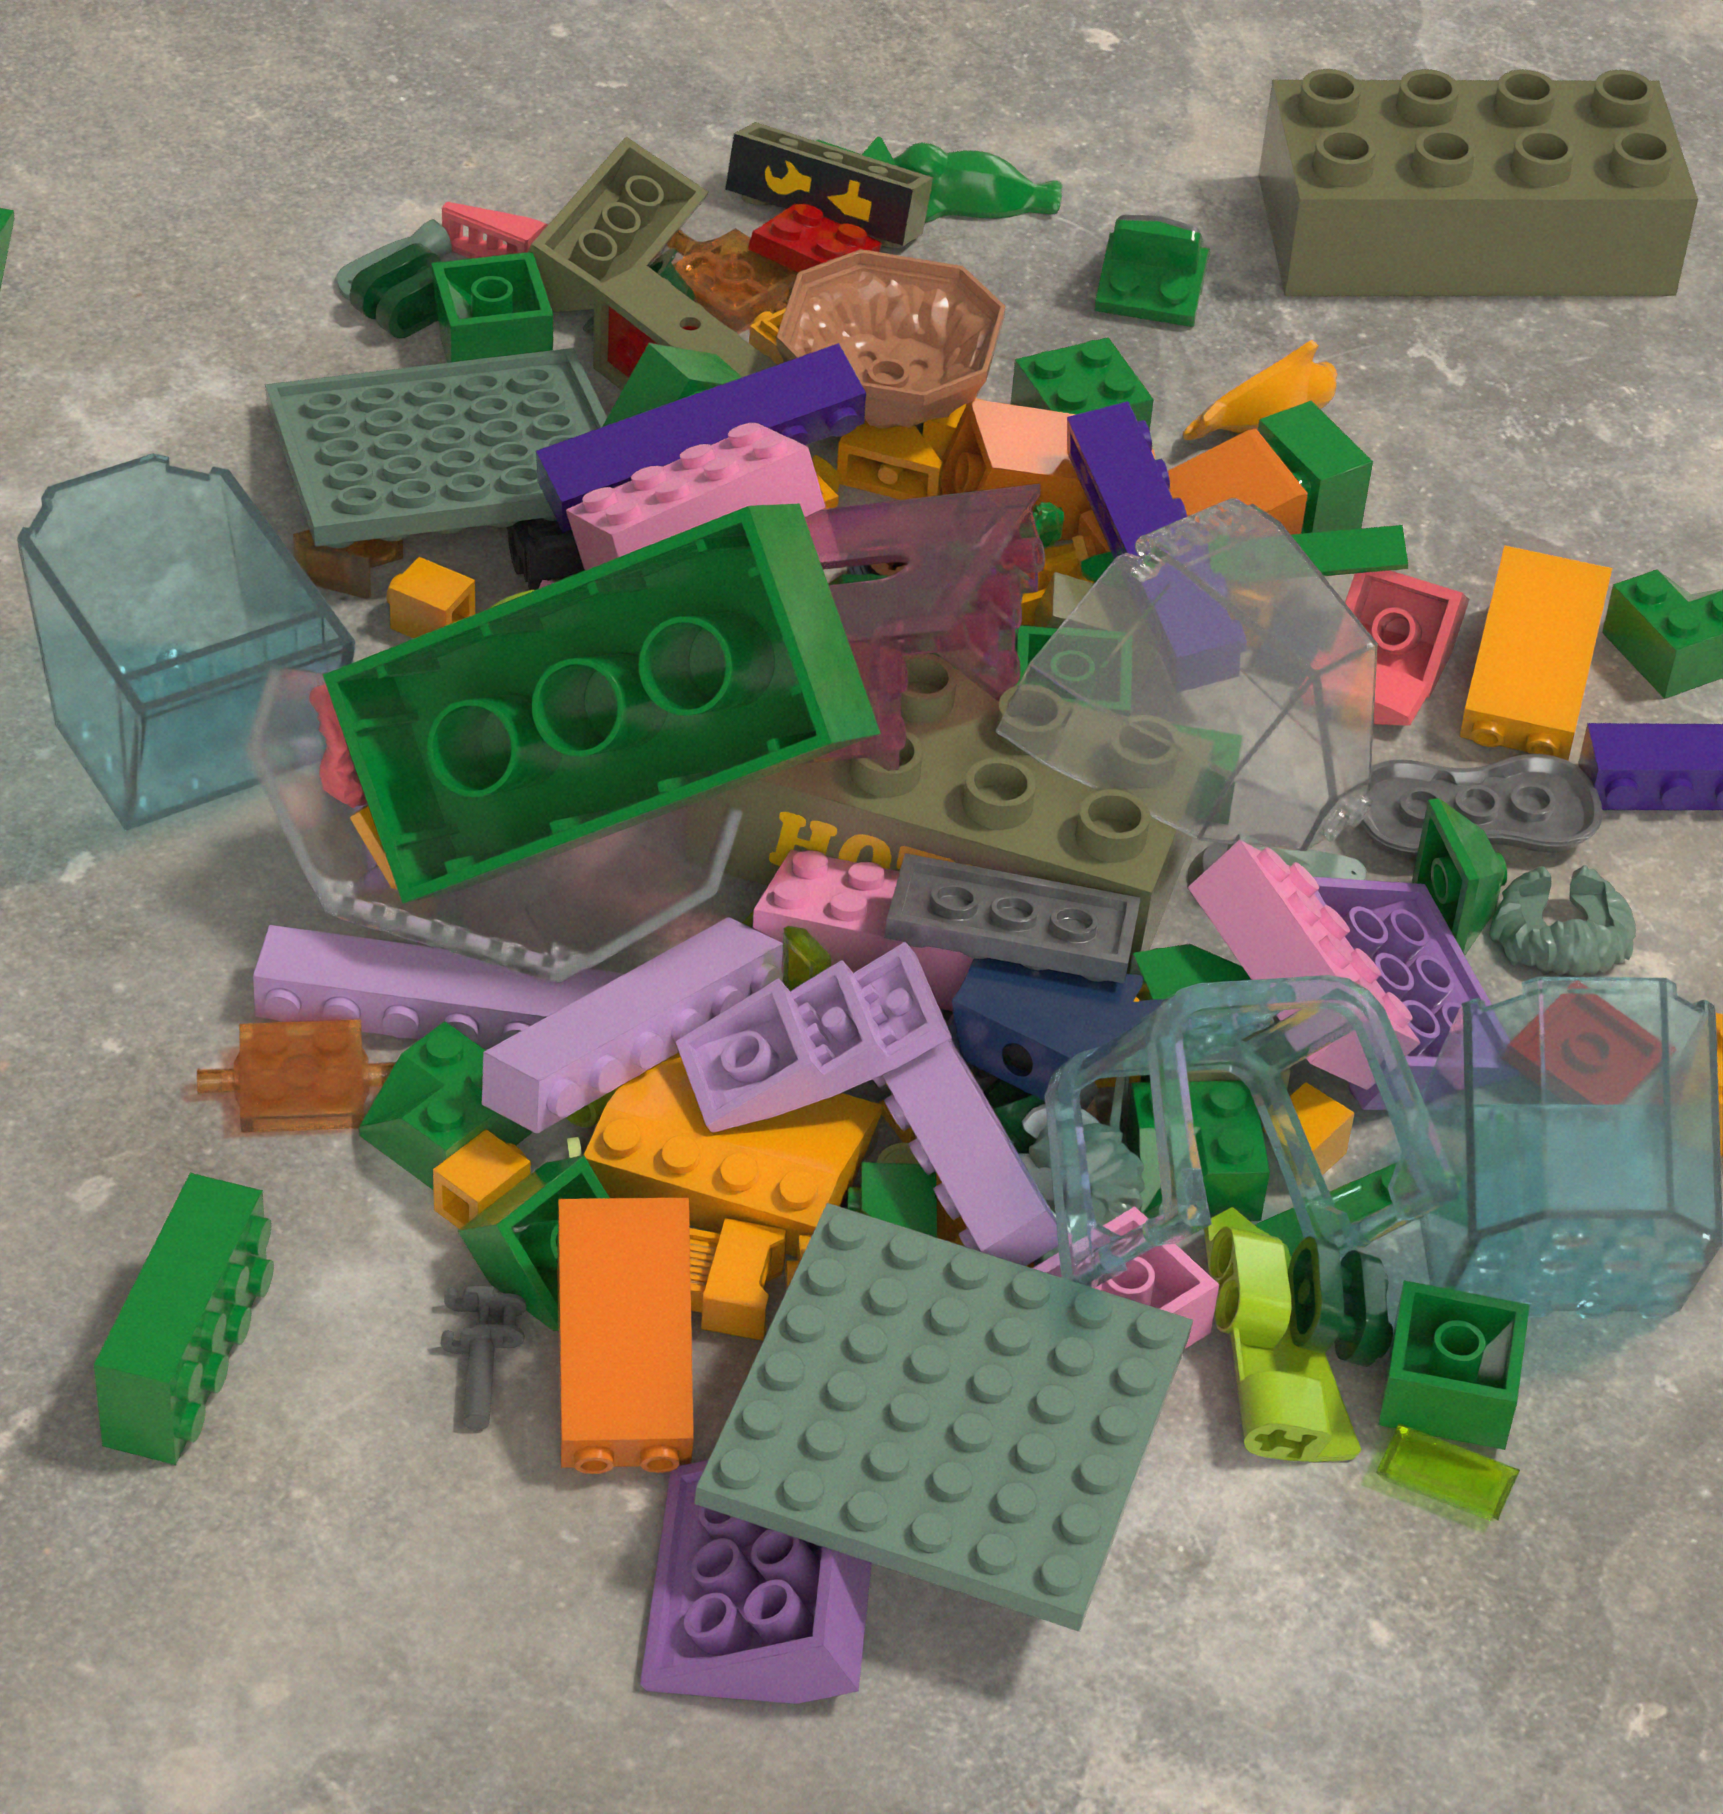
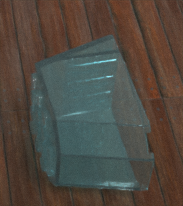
(159, 626)
(1579, 1147)

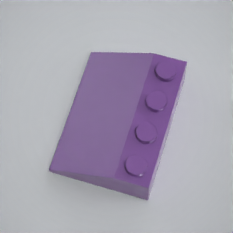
(1416, 959)
(750, 1608)

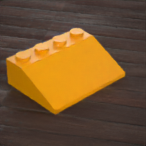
(758, 1172)

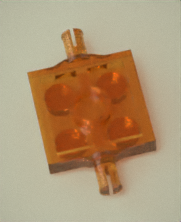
(731, 279)
(298, 1076)

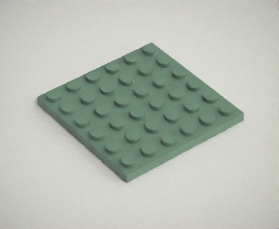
(429, 443)
(947, 1416)

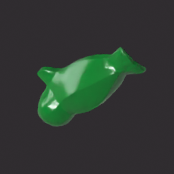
(977, 184)

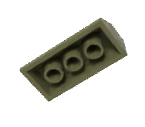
(613, 224)

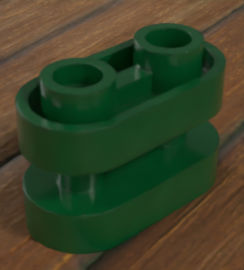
(398, 291)
(1339, 1302)

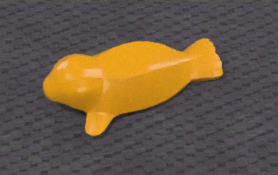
(1274, 389)

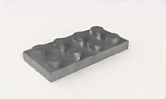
(1012, 918)

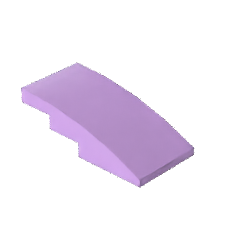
(812, 1041)

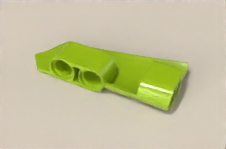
(1284, 1391)

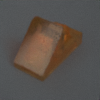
(344, 568)

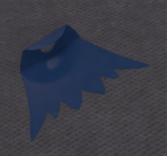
(1043, 1012)

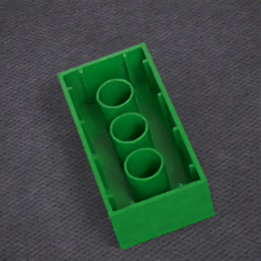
(602, 701)

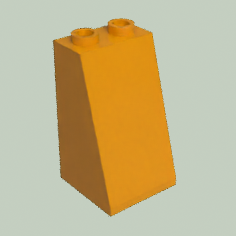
(1535, 653)

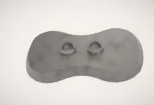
(1518, 802)

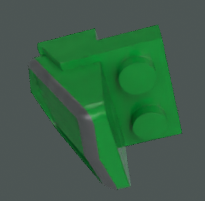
(1153, 270)

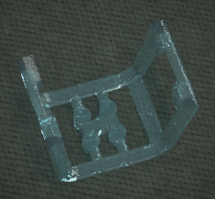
(1204, 1031)

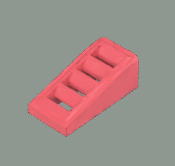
(499, 226)

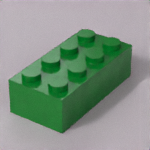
(183, 1319)

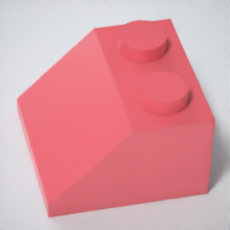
(1409, 620)

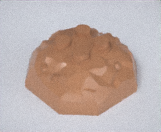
(907, 325)

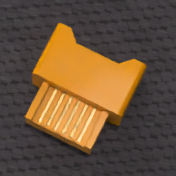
(732, 1275)

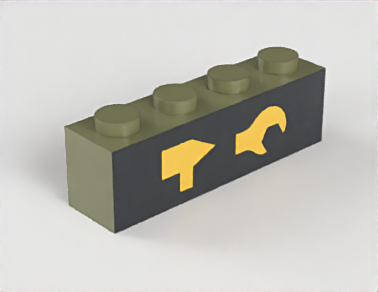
(845, 186)

